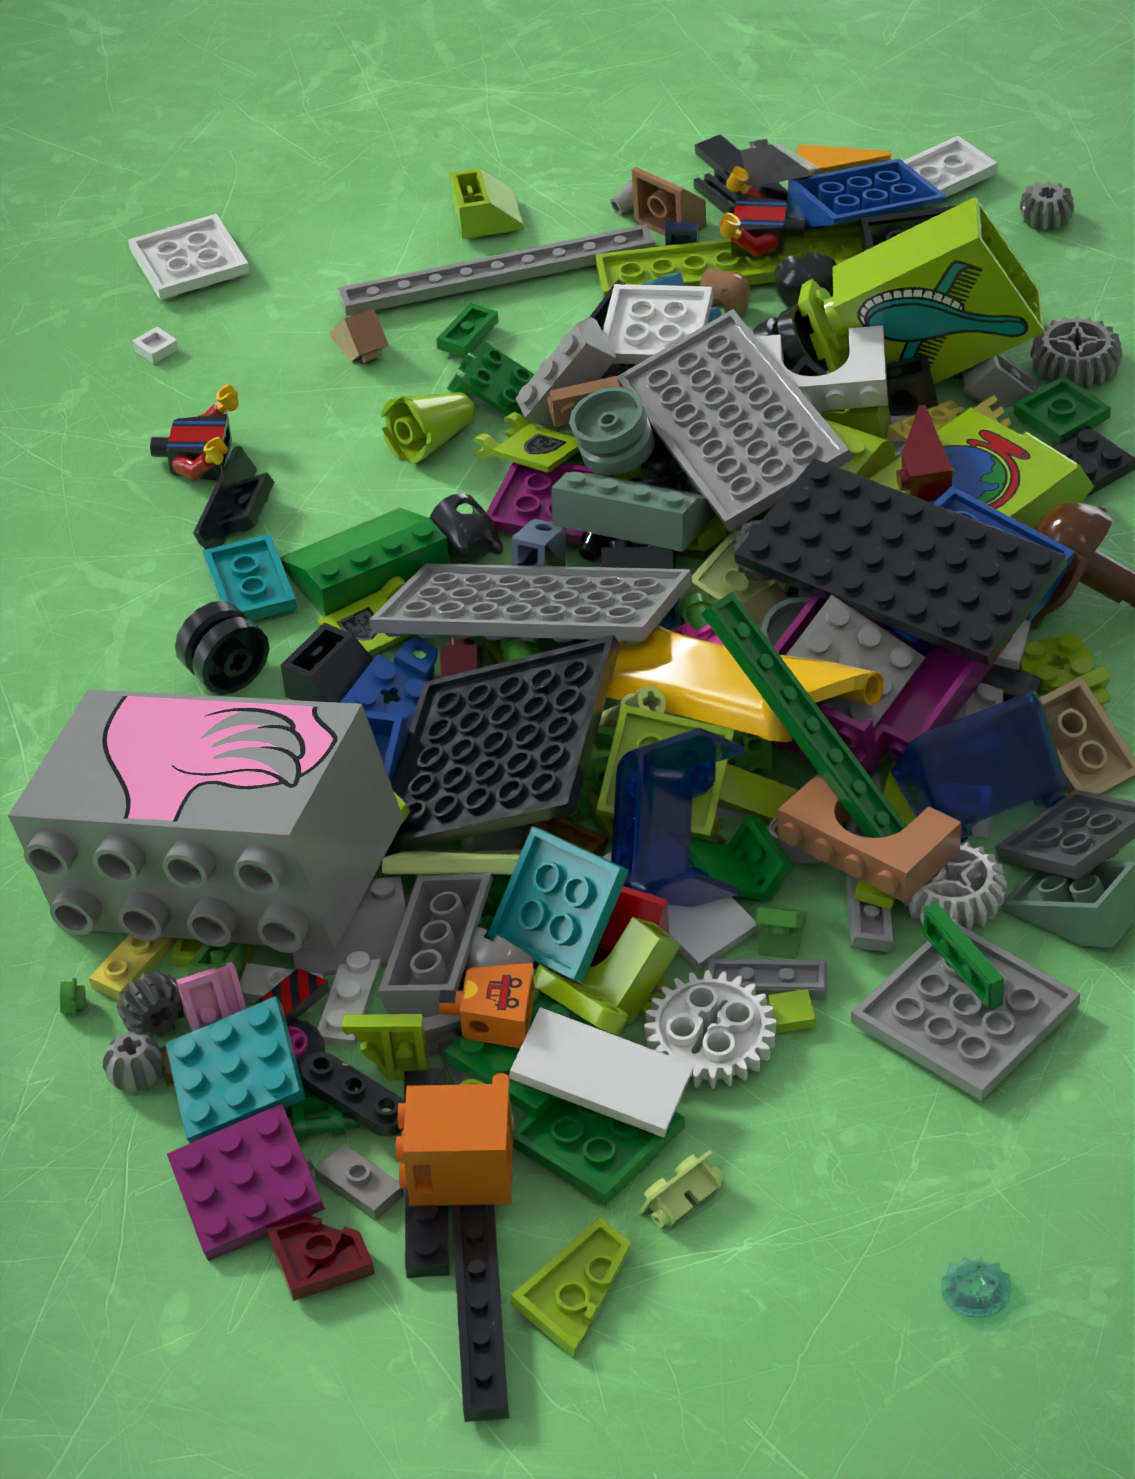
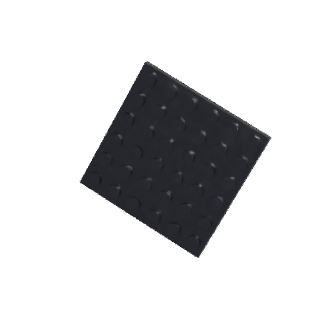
(502, 744)

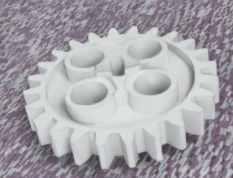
(741, 1042)

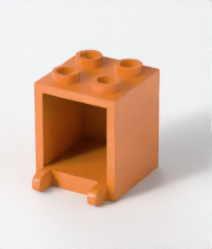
(456, 1144)

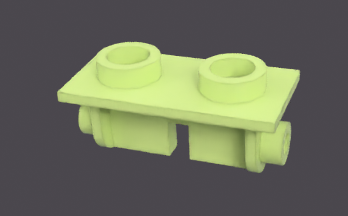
(668, 1198)

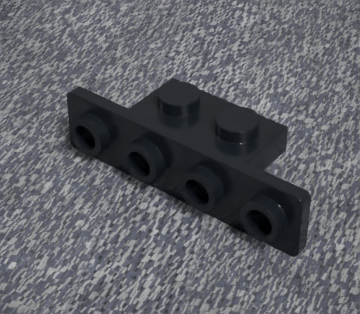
(234, 501)

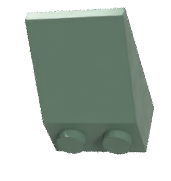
(1084, 910)

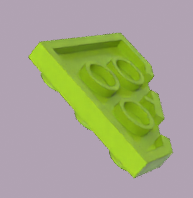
(824, 339)

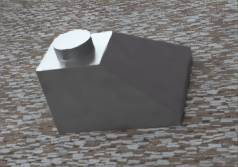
(774, 164)

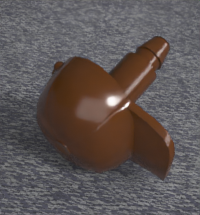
(1083, 530)

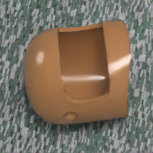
(728, 289)

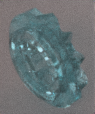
(990, 1297)

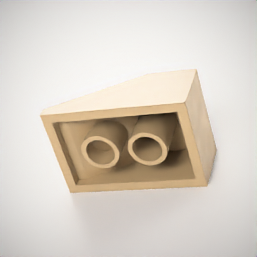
(1086, 740)

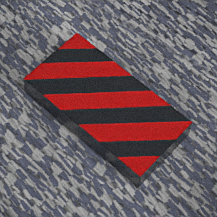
(297, 993)

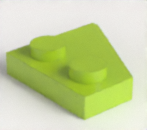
(390, 1041)

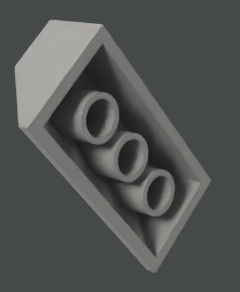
(433, 941)

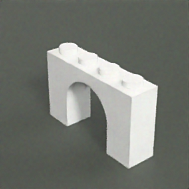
(855, 384)

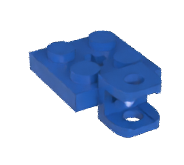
(399, 678)

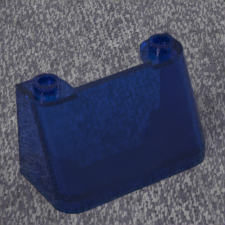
(984, 764)

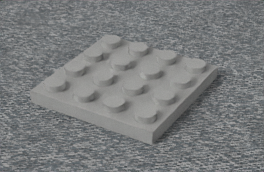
(948, 1029)

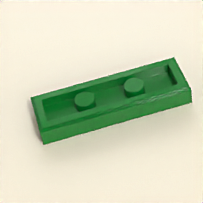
(963, 956)

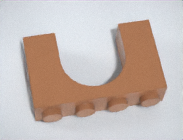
(892, 863)

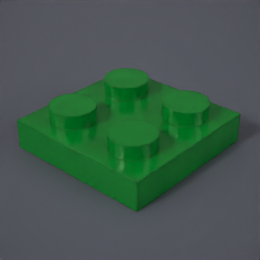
(1061, 409)

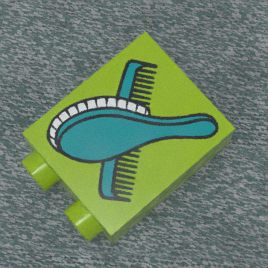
(940, 292)

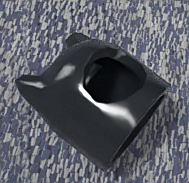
(467, 534)

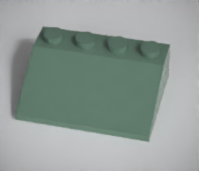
(629, 510)

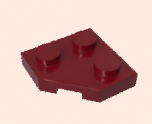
(317, 1255)

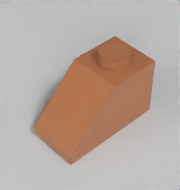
(360, 336)

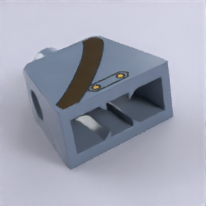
(539, 545)

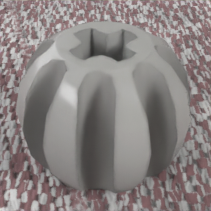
(133, 1062)

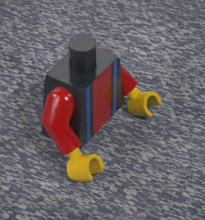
(757, 222)
(202, 443)

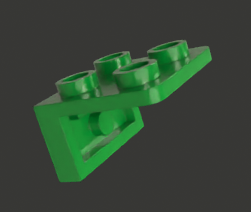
(491, 378)
(749, 861)

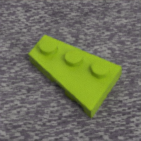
(573, 1285)

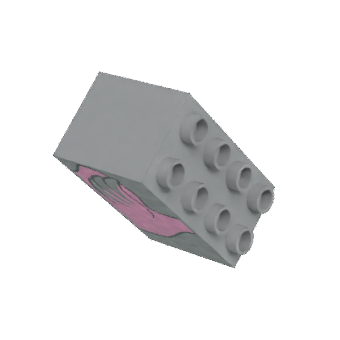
(209, 818)

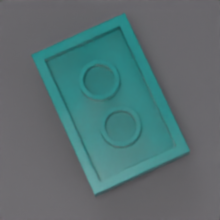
(251, 577)

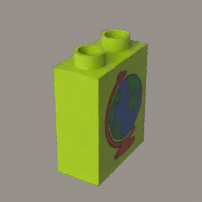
(1000, 468)

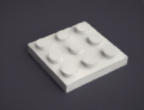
(188, 256)
(653, 317)

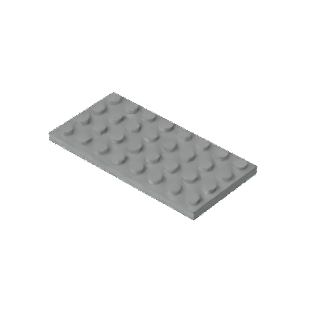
(732, 418)
(532, 602)

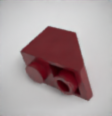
(460, 656)

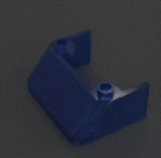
(656, 811)

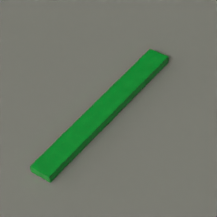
(802, 718)

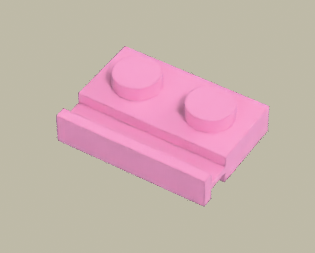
(211, 995)

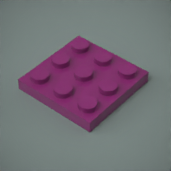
(528, 496)
(244, 1181)

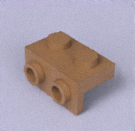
(564, 400)

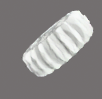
(956, 886)

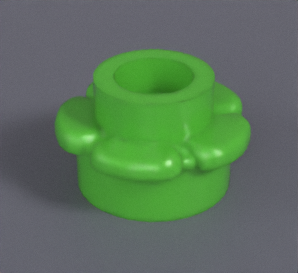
(72, 997)

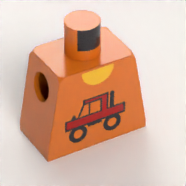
(493, 1003)

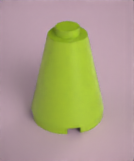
(424, 423)

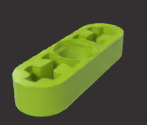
(580, 1000)

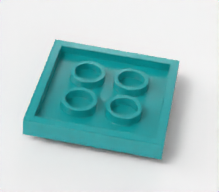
(558, 903)
(234, 1069)

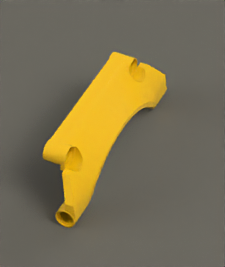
(710, 686)

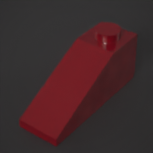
(924, 463)

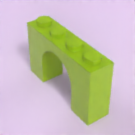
(633, 967)

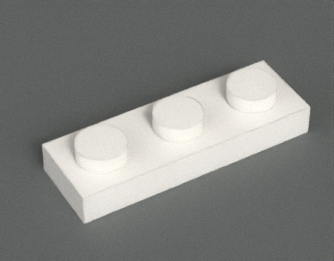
(348, 995)

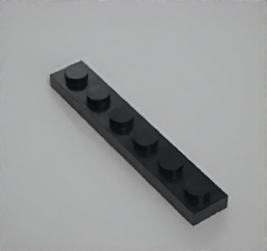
(426, 1225)
(479, 1313)

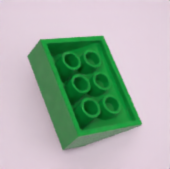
(365, 559)

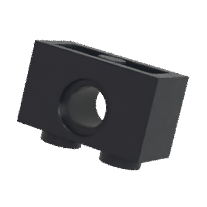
(915, 381)

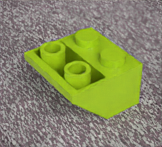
(483, 204)

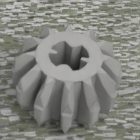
(1046, 205)

